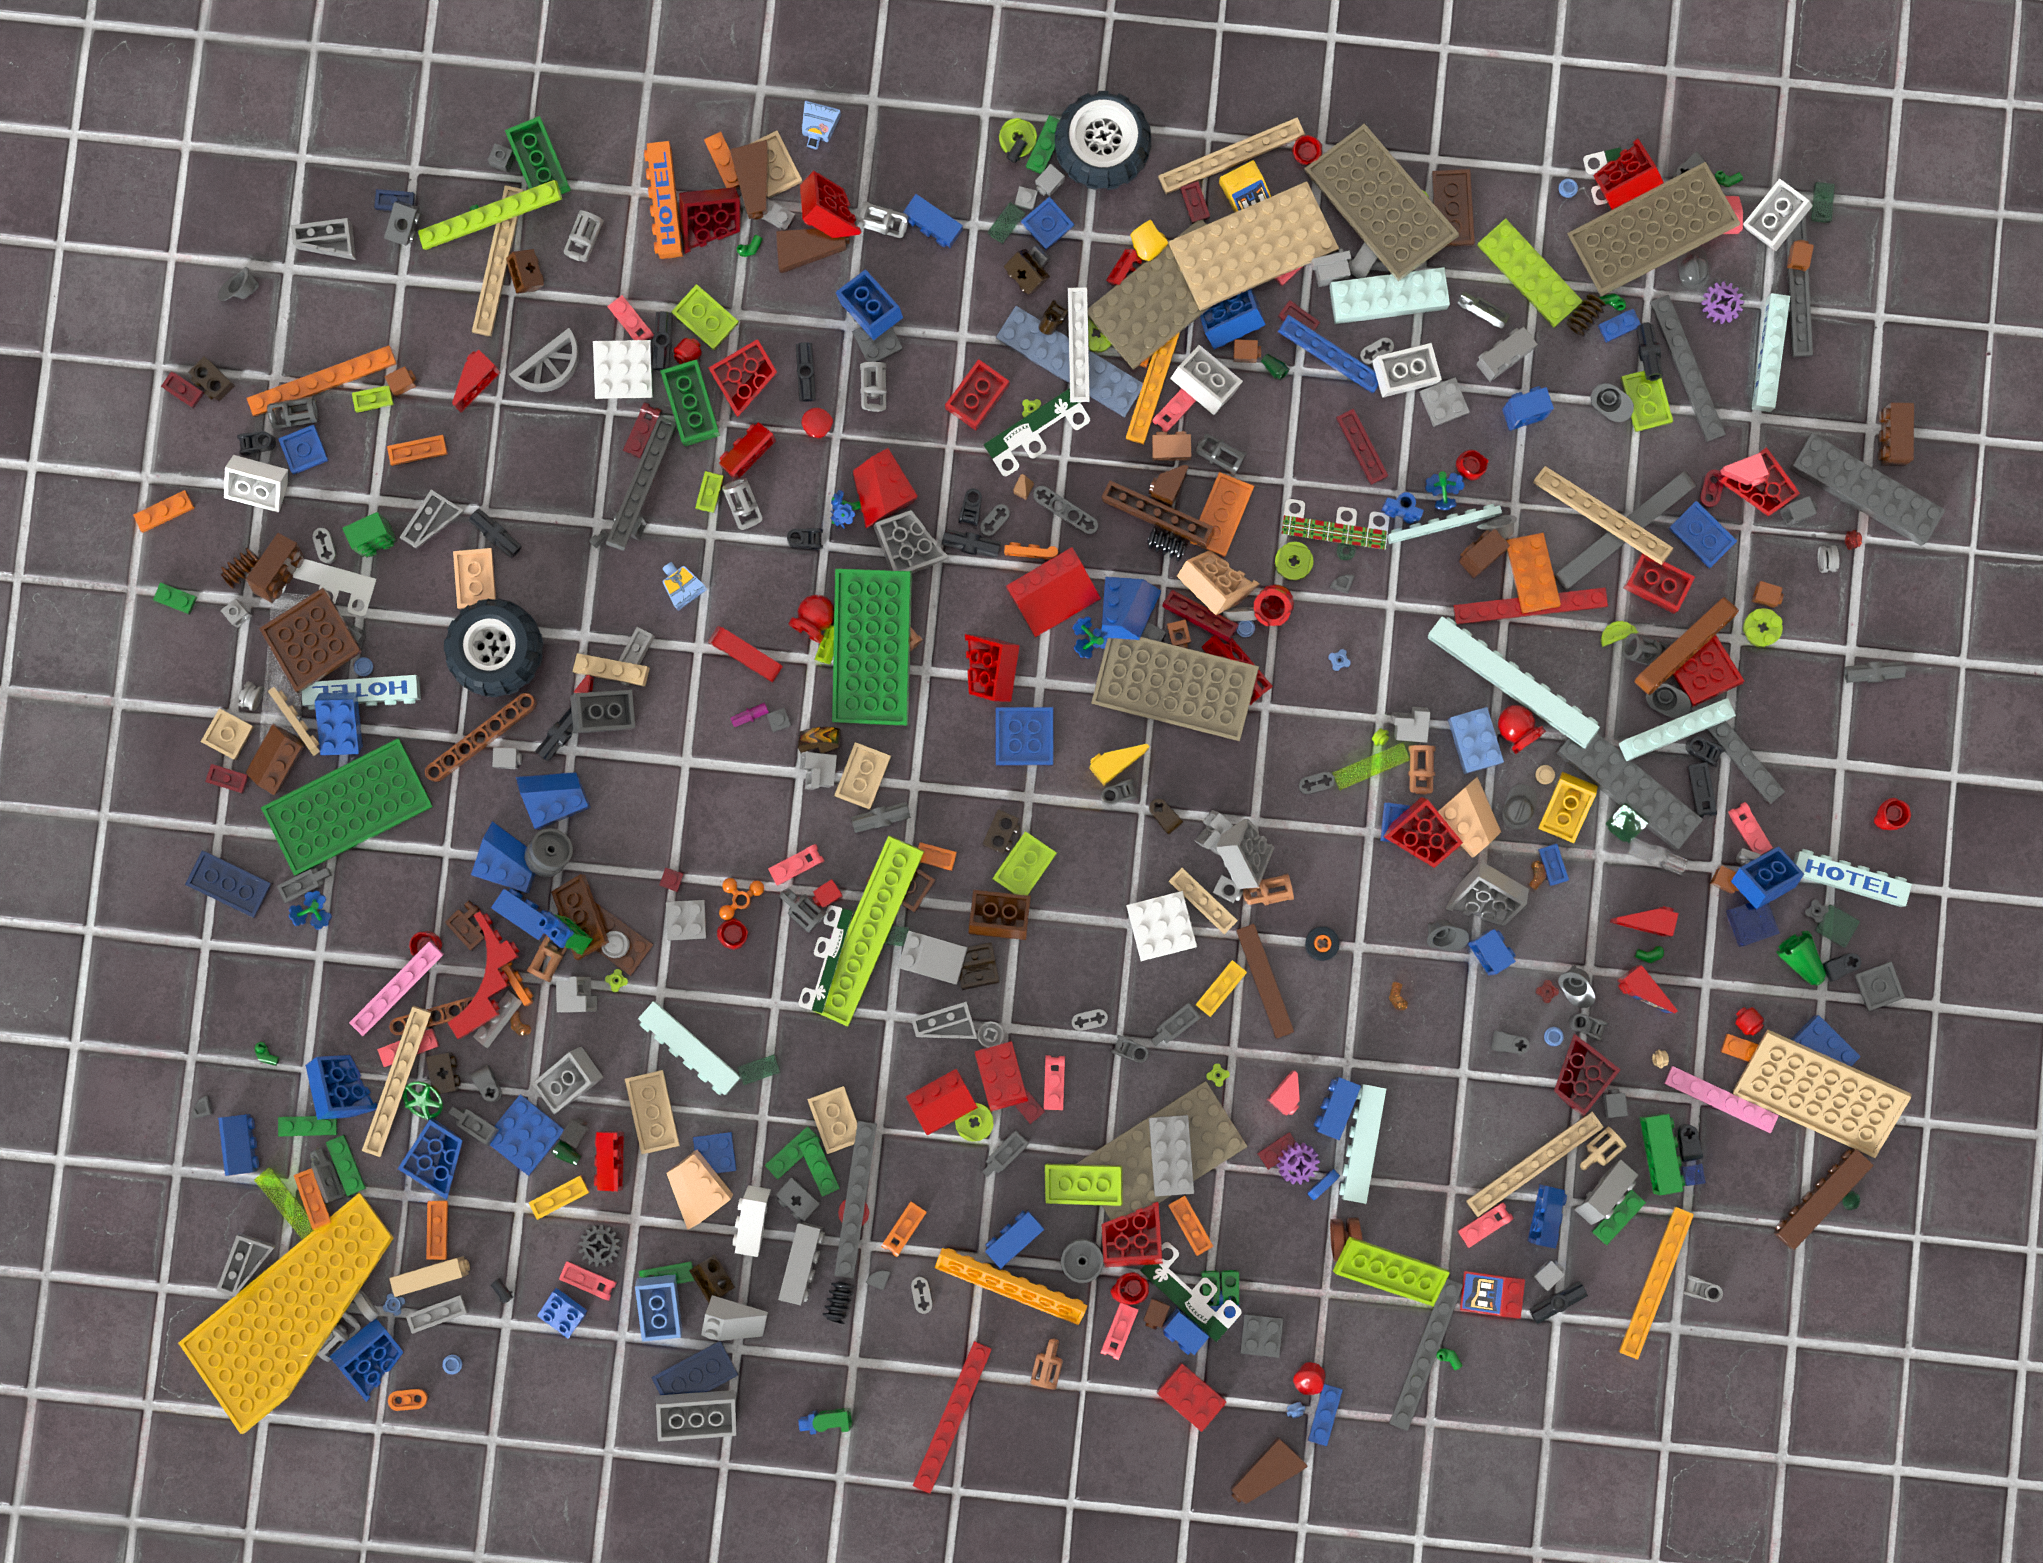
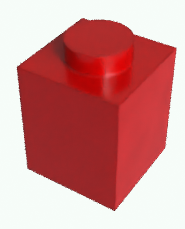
(827, 894)

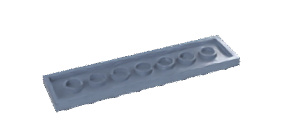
(1106, 382)

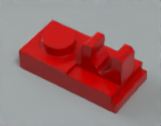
(1122, 267)

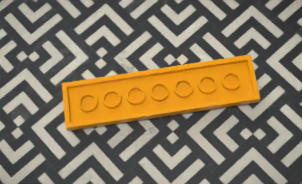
(1011, 1286)

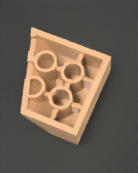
(1215, 582)
(1471, 818)
(697, 1189)

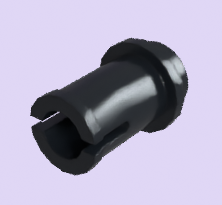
(1016, 150)
(502, 1291)

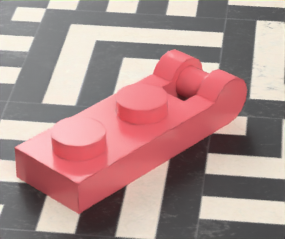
(629, 319)
(1174, 410)
(1750, 829)
(795, 865)
(1054, 1083)
(1485, 1225)
(587, 1280)
(1119, 1330)

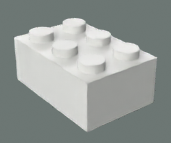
(1777, 215)
(1406, 370)
(1206, 379)

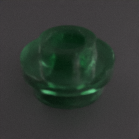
(1352, 550)
(1851, 1201)

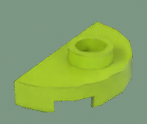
(1617, 631)

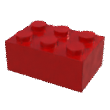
(977, 395)
(1659, 583)
(1001, 1076)
(1191, 1396)

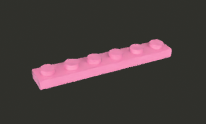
(396, 988)
(1721, 1099)

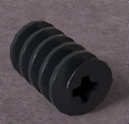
(1166, 543)
(838, 1302)

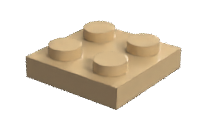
(227, 734)

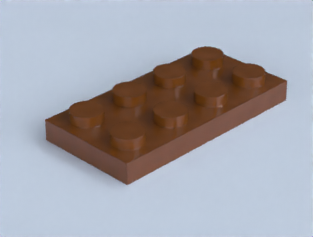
(1454, 200)
(577, 903)
(638, 947)

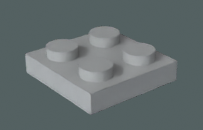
(1444, 402)
(686, 920)

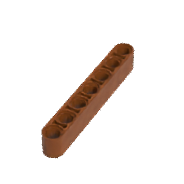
(1686, 646)
(471, 739)

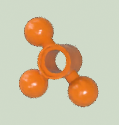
(730, 886)

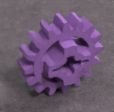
(1725, 310)
(1298, 1163)

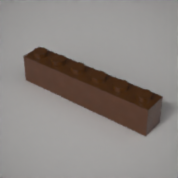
(1158, 514)
(1823, 1198)

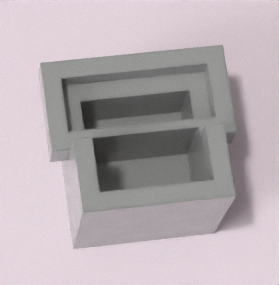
(1331, 268)
(1412, 725)
(819, 769)
(1211, 834)
(575, 995)

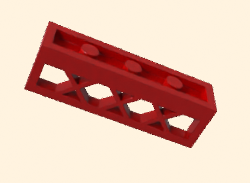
(1216, 647)

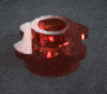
(1853, 539)
(1547, 986)

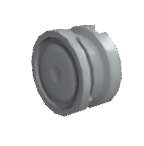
(1828, 559)
(251, 696)
(617, 945)
(990, 1034)

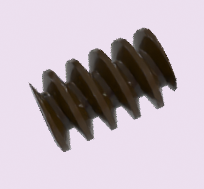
(1585, 314)

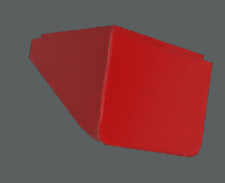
(586, 685)

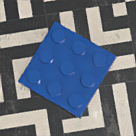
(1024, 735)
(525, 1135)

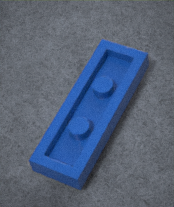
(1325, 1414)

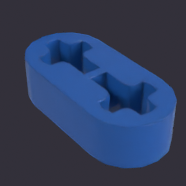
(1323, 1184)

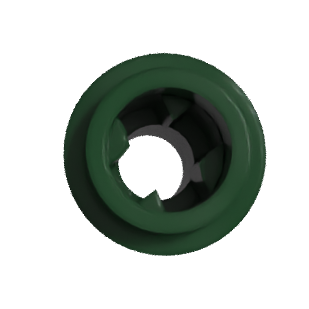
(1275, 366)
(566, 1153)

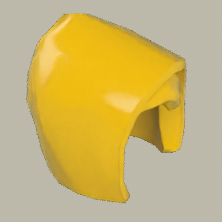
(1148, 241)

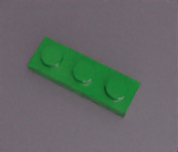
(1044, 147)
(306, 1126)
(789, 1154)
(345, 1165)
(818, 1166)
(1623, 1213)

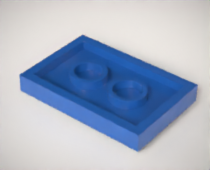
(1702, 534)

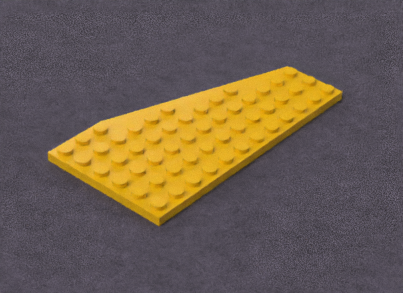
(276, 1325)

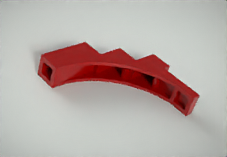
(482, 1008)

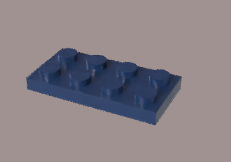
(228, 884)
(697, 1373)

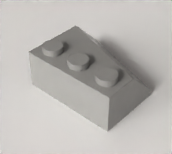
(907, 543)
(1245, 854)
(1489, 895)

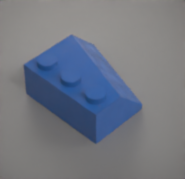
(1232, 319)
(1127, 607)
(552, 797)
(503, 860)
(338, 1088)
(433, 1158)
(1547, 1216)
(367, 1357)

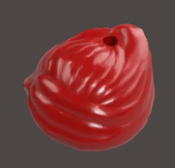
(1892, 814)
(1135, 1289)

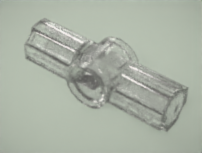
(1657, 856)

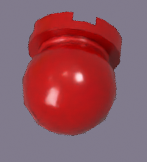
(1273, 605)
(814, 616)
(1518, 726)

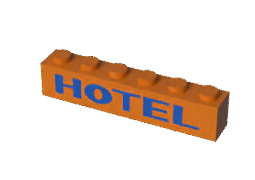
(664, 200)

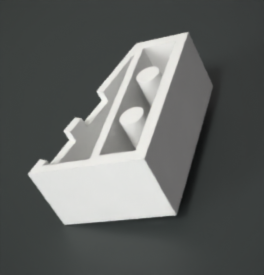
(751, 1221)

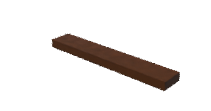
(1265, 981)

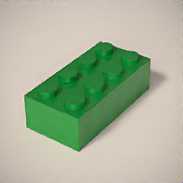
(536, 154)
(690, 403)
(1661, 1154)

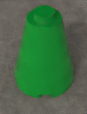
(1803, 957)

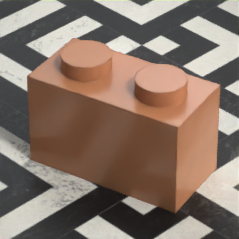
(1171, 447)

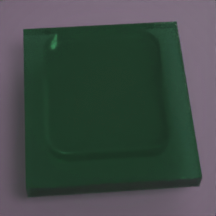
(1626, 823)
(1837, 926)

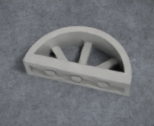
(542, 356)

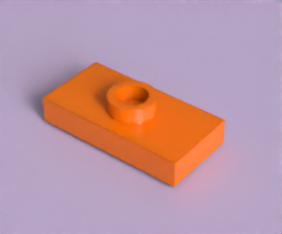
(937, 856)

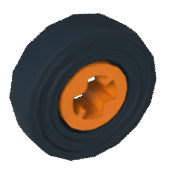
(1324, 953)

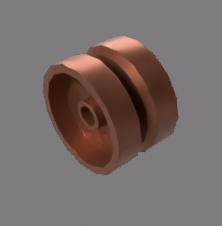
(1340, 1236)

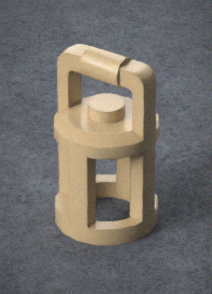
(1596, 1154)

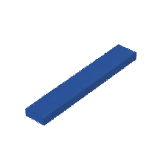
(1329, 353)

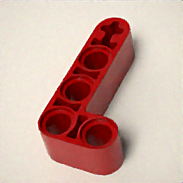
(745, 653)

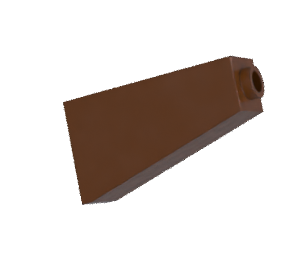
(752, 174)
(806, 246)
(1268, 1471)

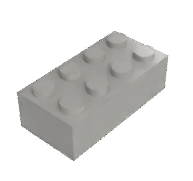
(1171, 1155)
(800, 1263)
(695, 1415)

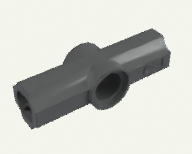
(1874, 672)
(880, 817)

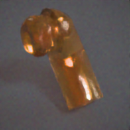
(1539, 874)
(1395, 997)
(519, 1027)

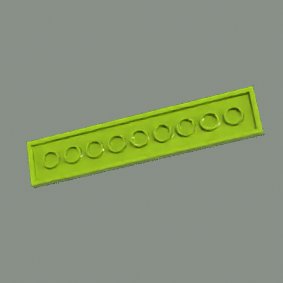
(871, 927)

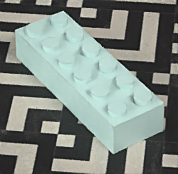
(1387, 297)

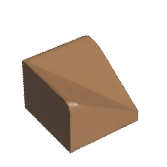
(1023, 487)

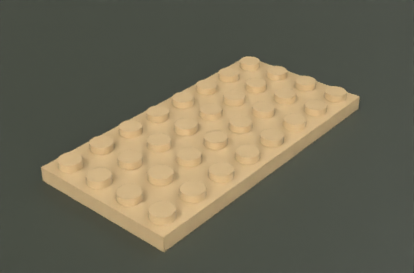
(1253, 246)
(1821, 1093)

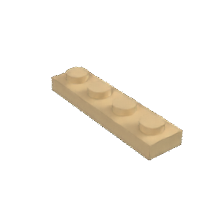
(611, 669)
(290, 714)
(1203, 901)

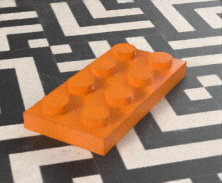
(1225, 511)
(1533, 573)

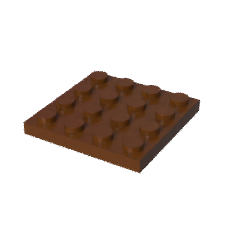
(310, 640)

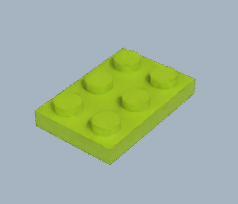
(705, 317)
(1649, 401)
(1024, 865)

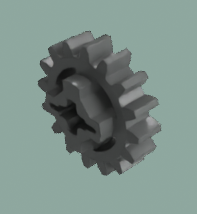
(599, 1237)

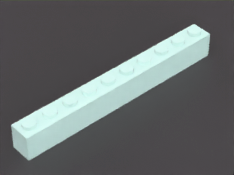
(1514, 682)

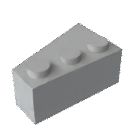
(326, 237)
(1506, 353)
(430, 519)
(946, 1023)
(1607, 1193)
(242, 1262)

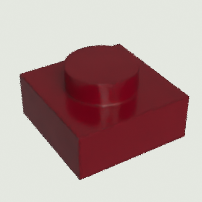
(671, 879)

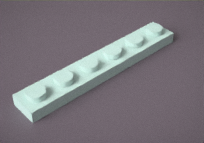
(1452, 521)

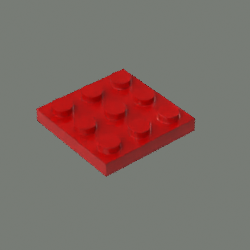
(1708, 673)

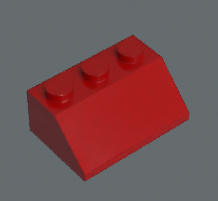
(747, 450)
(941, 1102)

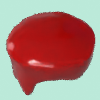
(1307, 149)
(817, 422)
(1471, 464)
(732, 934)
(421, 938)
(1309, 1379)

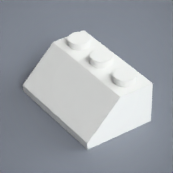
(255, 483)

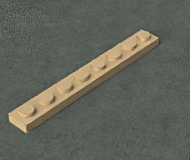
(1231, 155)
(495, 271)
(1603, 515)
(396, 1081)
(1534, 1164)

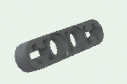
(1067, 507)

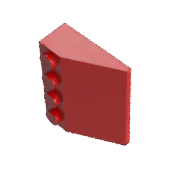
(1053, 592)

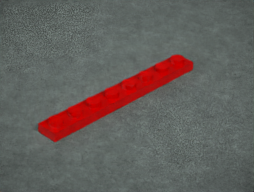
(1511, 607)
(952, 1417)

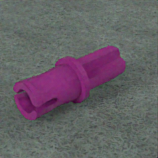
(749, 715)

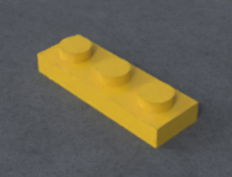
(1221, 988)
(559, 1197)

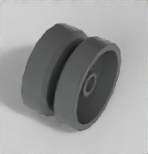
(548, 852)
(1070, 1260)

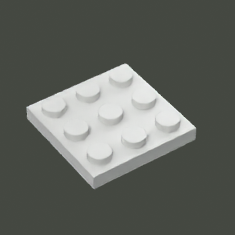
(623, 369)
(1161, 925)

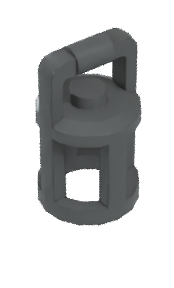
(291, 418)
(1215, 451)
(1648, 652)
(799, 906)

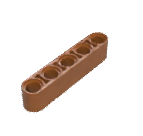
(445, 1011)

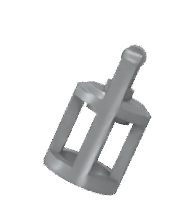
(887, 223)
(583, 241)
(873, 391)
(744, 507)
(338, 1334)

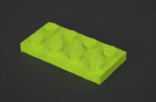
(1083, 1184)

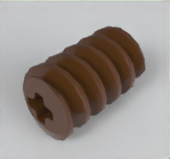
(240, 568)

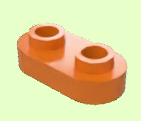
(408, 1399)

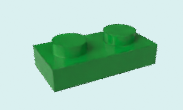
(175, 598)

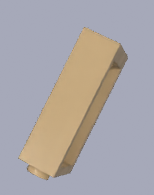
(429, 1276)

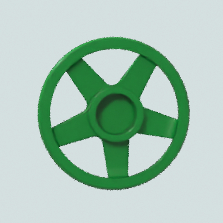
(423, 1100)

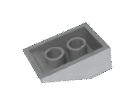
(932, 957)
(567, 1080)
(732, 1320)

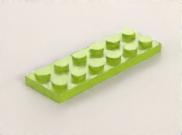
(1529, 273)
(1391, 1271)

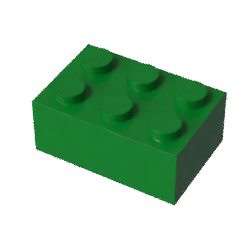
(370, 535)

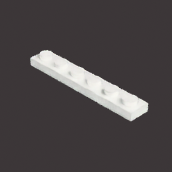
(1078, 344)

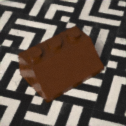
(1168, 485)
(275, 759)
(999, 914)

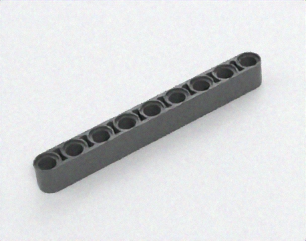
(1610, 543)

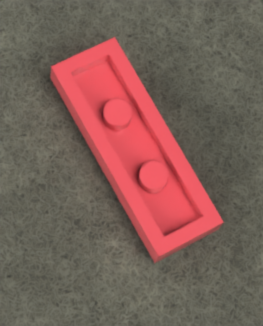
(388, 1052)

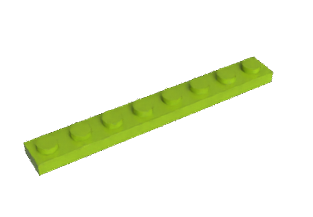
(490, 214)

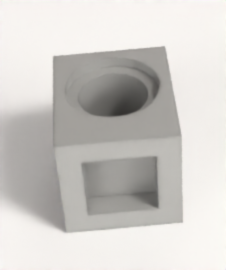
(1049, 181)
(236, 613)
(506, 758)
(1219, 890)
(1549, 1274)

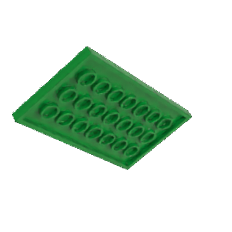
(871, 646)
(347, 807)

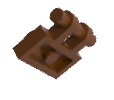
(464, 928)

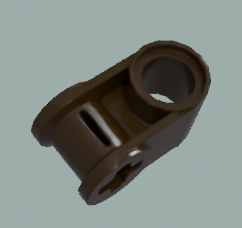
(1052, 318)
(1167, 818)

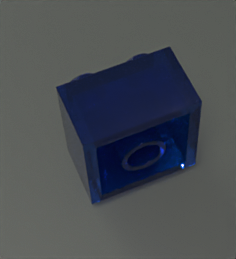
(1752, 923)

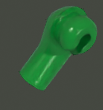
(1449, 1355)

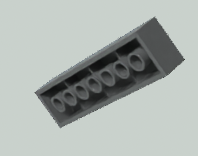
(1867, 489)
(1631, 785)

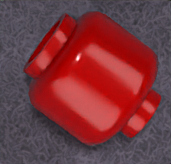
(687, 350)
(1749, 1021)

